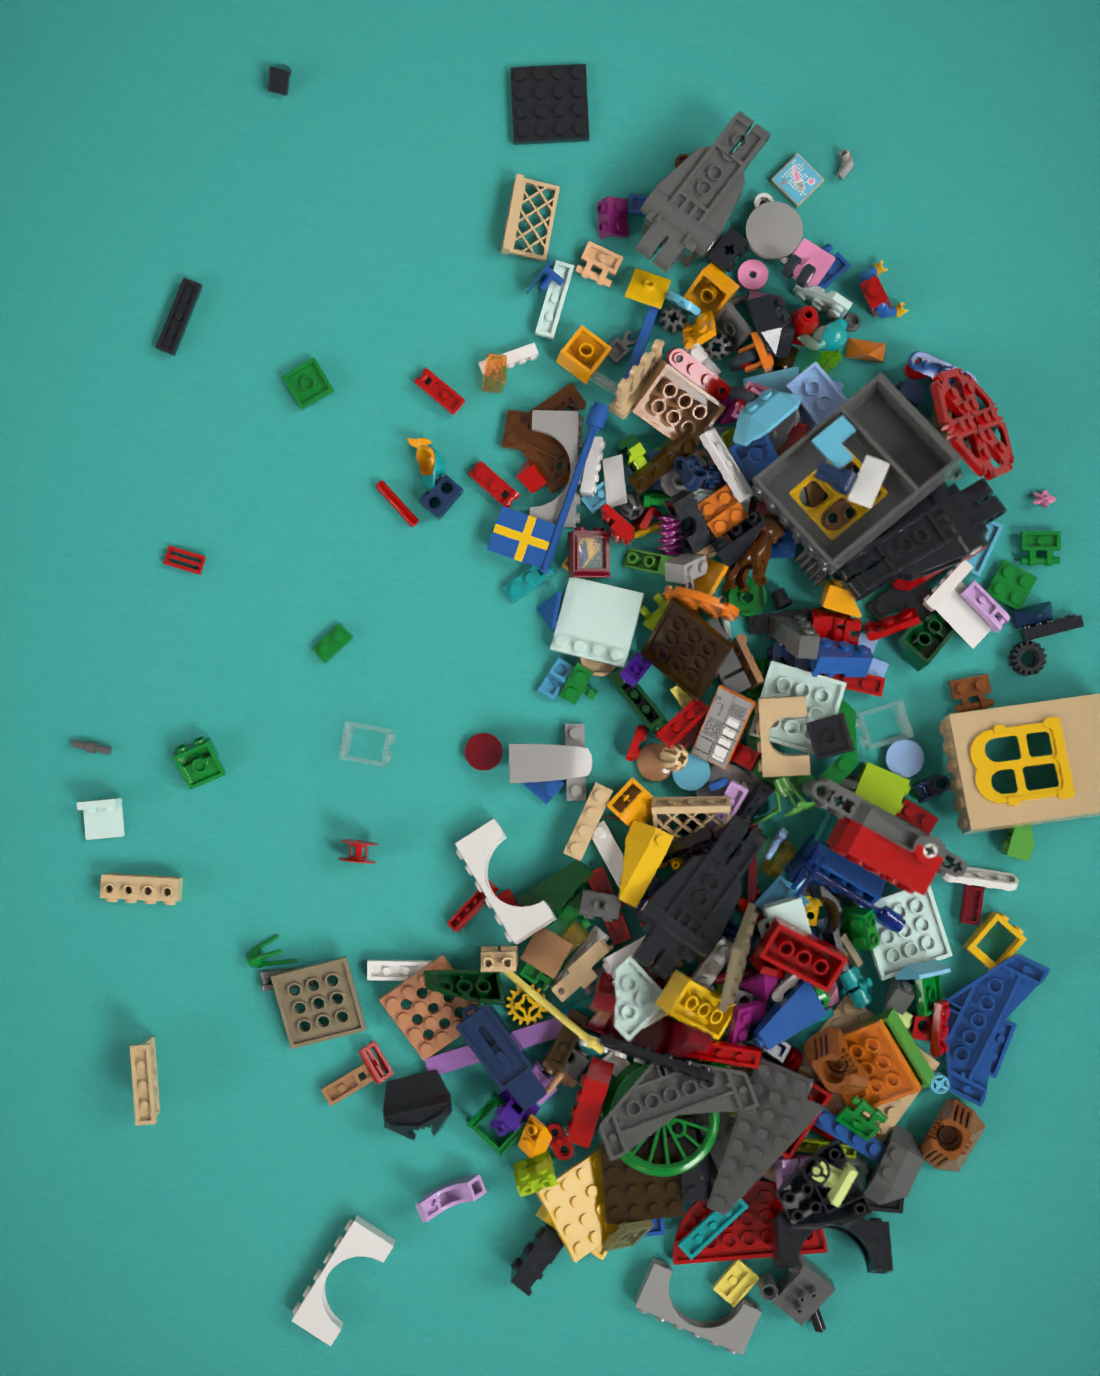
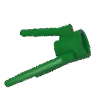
(257, 956)

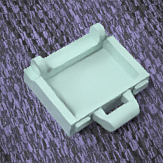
(788, 909)

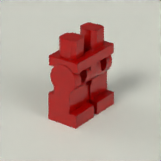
(835, 625)

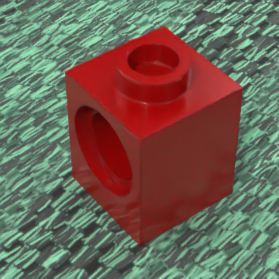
(921, 1034)

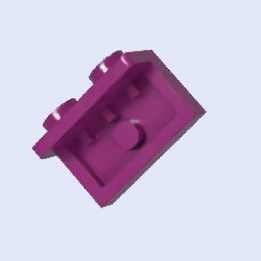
(612, 217)

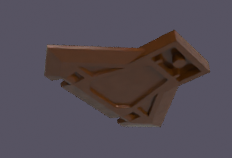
(540, 447)

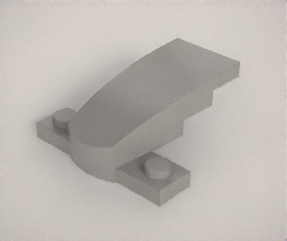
(554, 762)

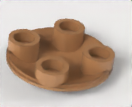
(649, 763)

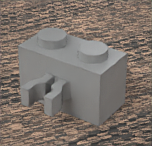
(685, 569)

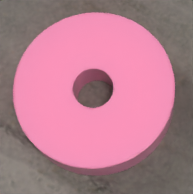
(756, 267)

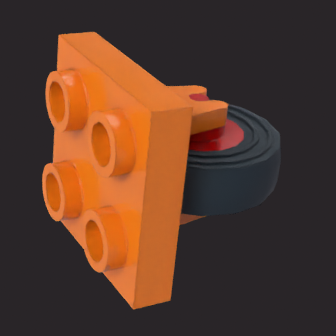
(752, 357)

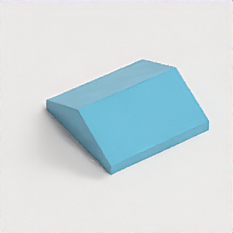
(922, 970)

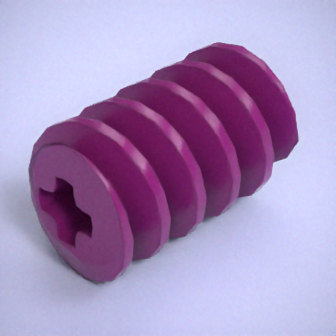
(670, 535)

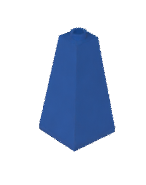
(791, 1015)

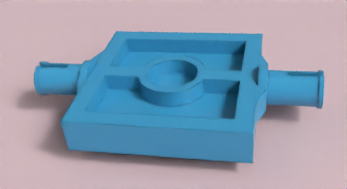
(779, 890)

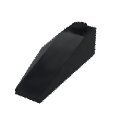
(700, 1179)

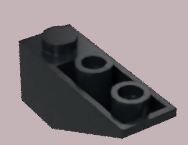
(737, 540)

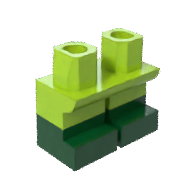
(633, 450)

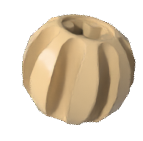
(674, 758)

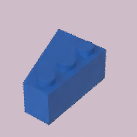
(841, 658)

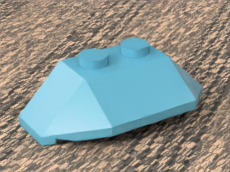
(764, 415)

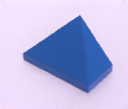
(550, 609)

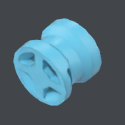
(942, 1083)

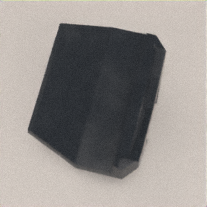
(416, 1104)

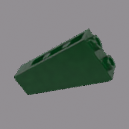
(639, 703)
(559, 888)

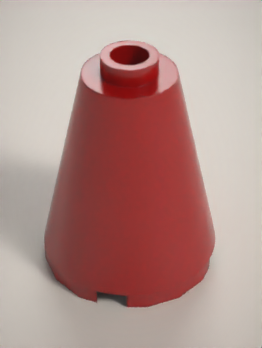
(805, 322)

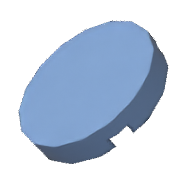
(904, 758)

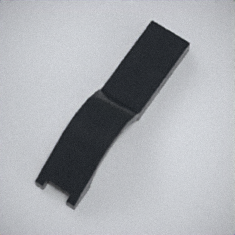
(835, 918)

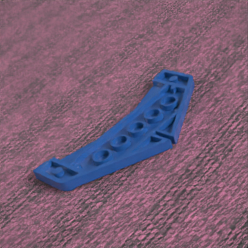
(984, 1007)

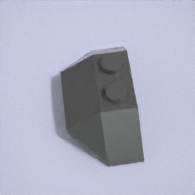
(896, 1169)

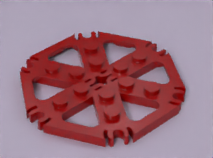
(972, 423)

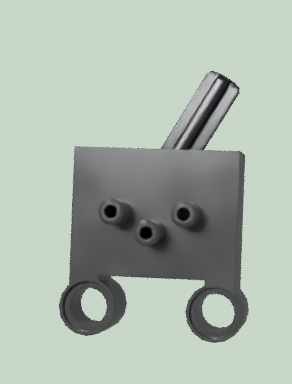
(799, 1292)

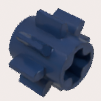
(713, 477)

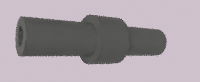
(91, 747)

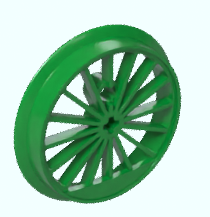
(615, 1093)

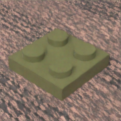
(627, 1234)

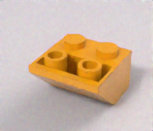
(632, 803)

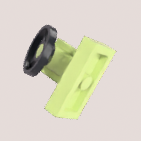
(836, 1179)

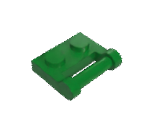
(654, 498)

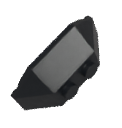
(772, 321)

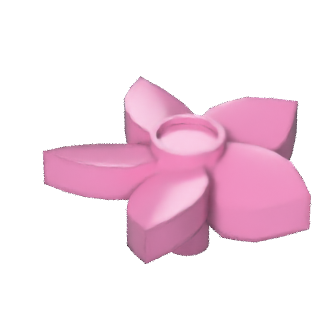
(1044, 499)

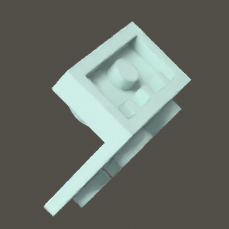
(102, 818)

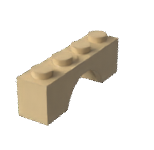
(587, 821)

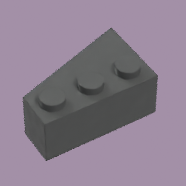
(796, 634)

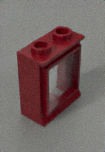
(588, 553)

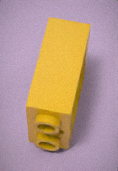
(982, 930)

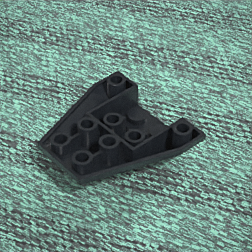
(809, 1203)

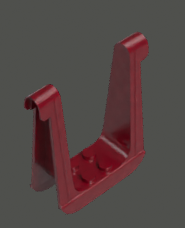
(663, 1035)

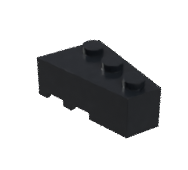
(535, 1258)

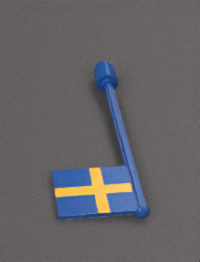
(532, 538)

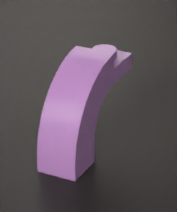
(450, 1194)

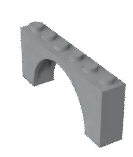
(565, 429)
(728, 1331)

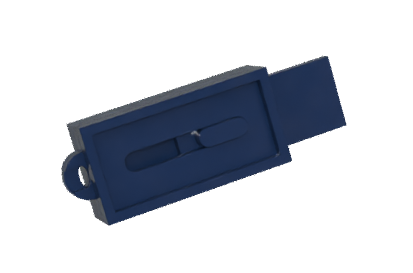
(501, 1054)

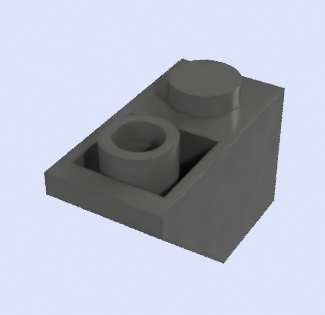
(899, 994)

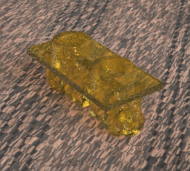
(775, 866)

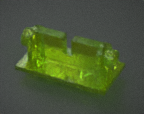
(829, 360)

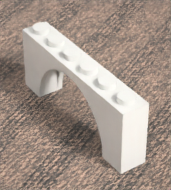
(477, 851)
(314, 1311)

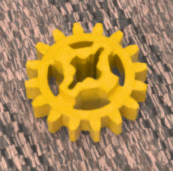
(518, 1004)

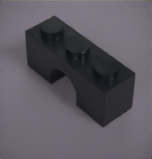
(696, 534)

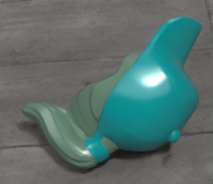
(828, 337)

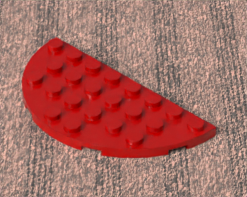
(747, 1235)

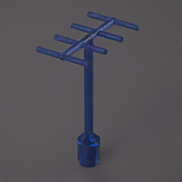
(884, 915)

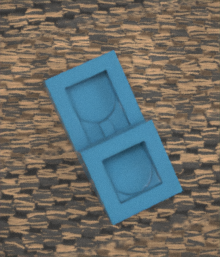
(555, 679)

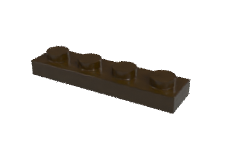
(661, 463)

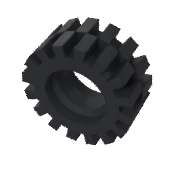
(1036, 650)

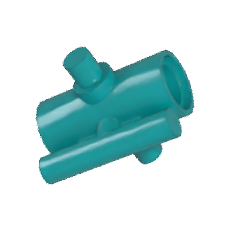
(856, 987)

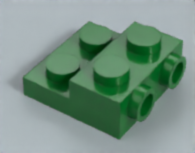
(199, 762)
(860, 927)

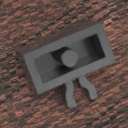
(599, 904)

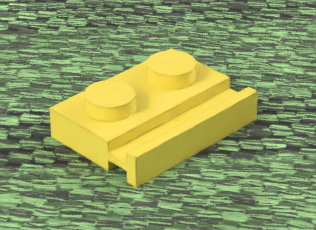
(735, 1282)

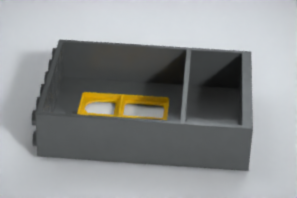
(885, 429)

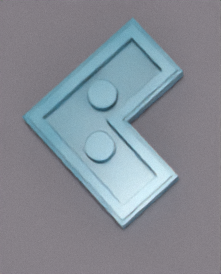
(830, 442)

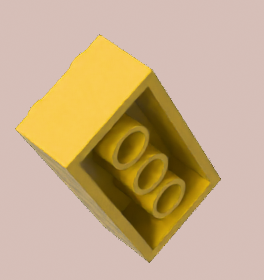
(694, 1004)

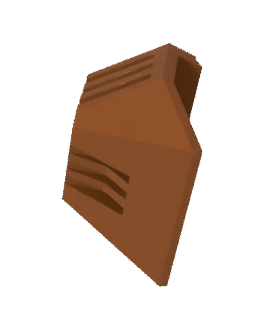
(835, 1063)
(951, 1136)

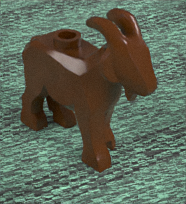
(755, 558)

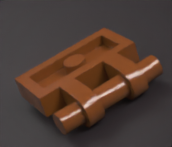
(970, 687)

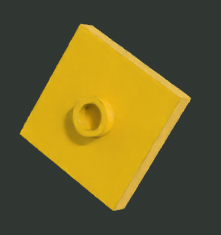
(648, 288)

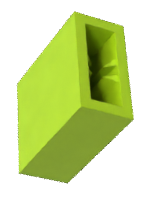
(882, 788)

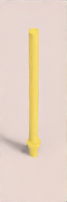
(591, 1042)

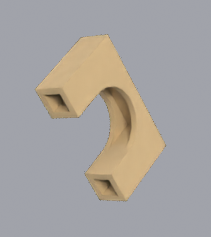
(774, 762)

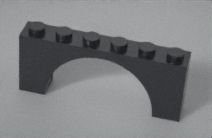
(870, 1237)

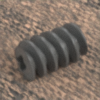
(811, 568)

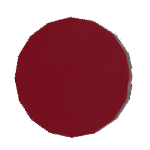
(483, 751)

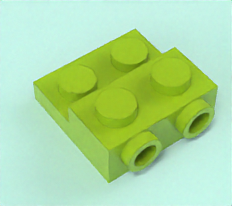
(534, 1174)

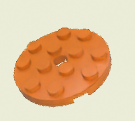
(702, 602)

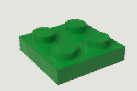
(308, 383)
(1010, 585)
(927, 992)

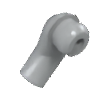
(846, 162)

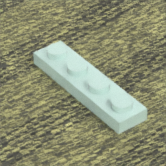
(554, 301)

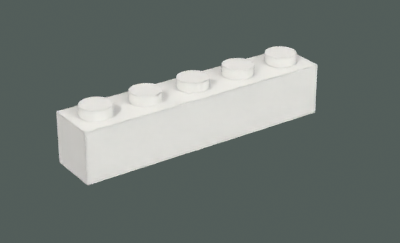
(516, 356)
(591, 469)
(947, 585)

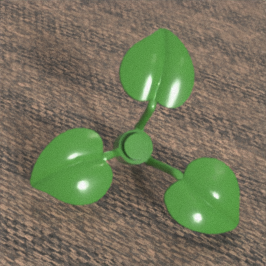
(785, 789)

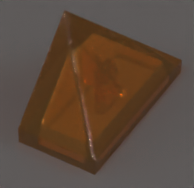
(495, 373)

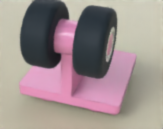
(808, 264)

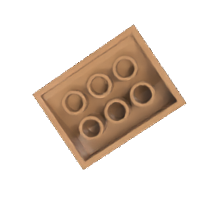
(676, 404)

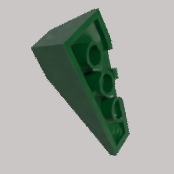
(924, 641)
(466, 984)

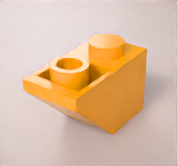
(534, 1138)

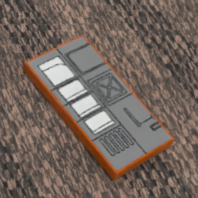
(723, 727)

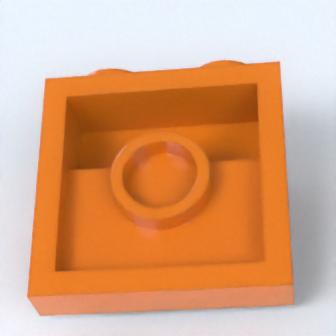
(721, 510)

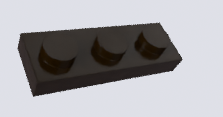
(566, 1040)

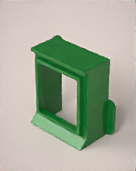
(474, 1123)

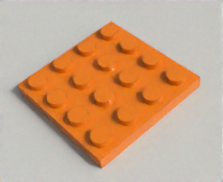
(882, 1059)

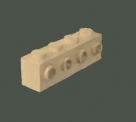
(141, 887)

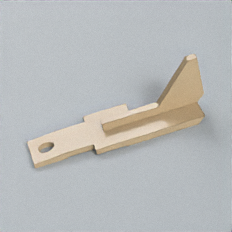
(581, 970)

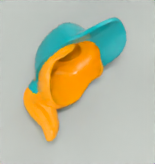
(429, 459)

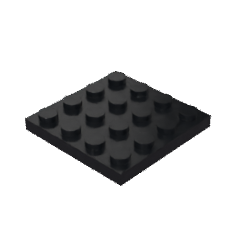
(549, 104)

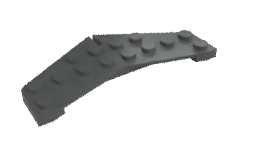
(660, 1098)

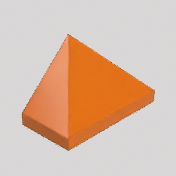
(865, 350)

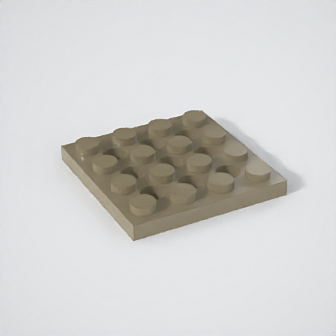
(738, 957)
(320, 972)

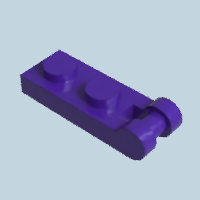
(635, 670)

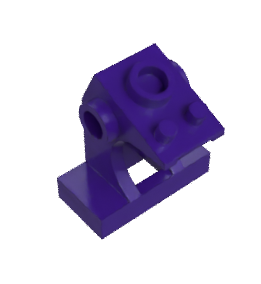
(510, 1114)

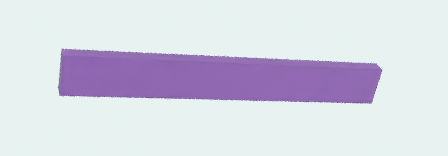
(464, 1056)

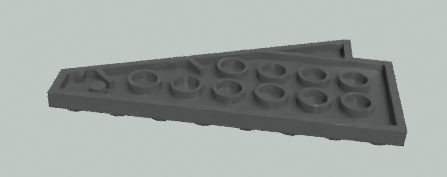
(763, 1132)

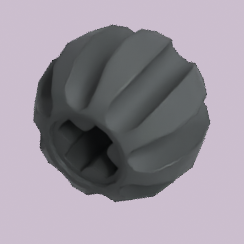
(672, 313)
(723, 348)
(633, 508)

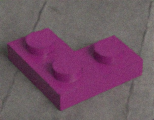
(742, 1017)

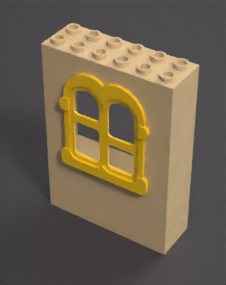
(1075, 746)

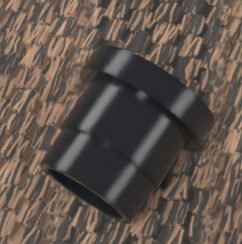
(781, 599)

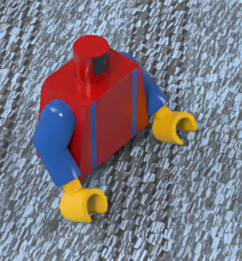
(876, 295)

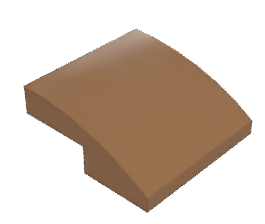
(546, 951)

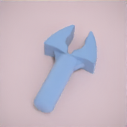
(776, 840)

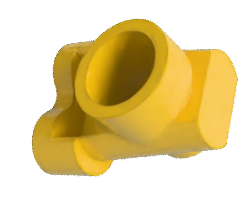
(813, 906)

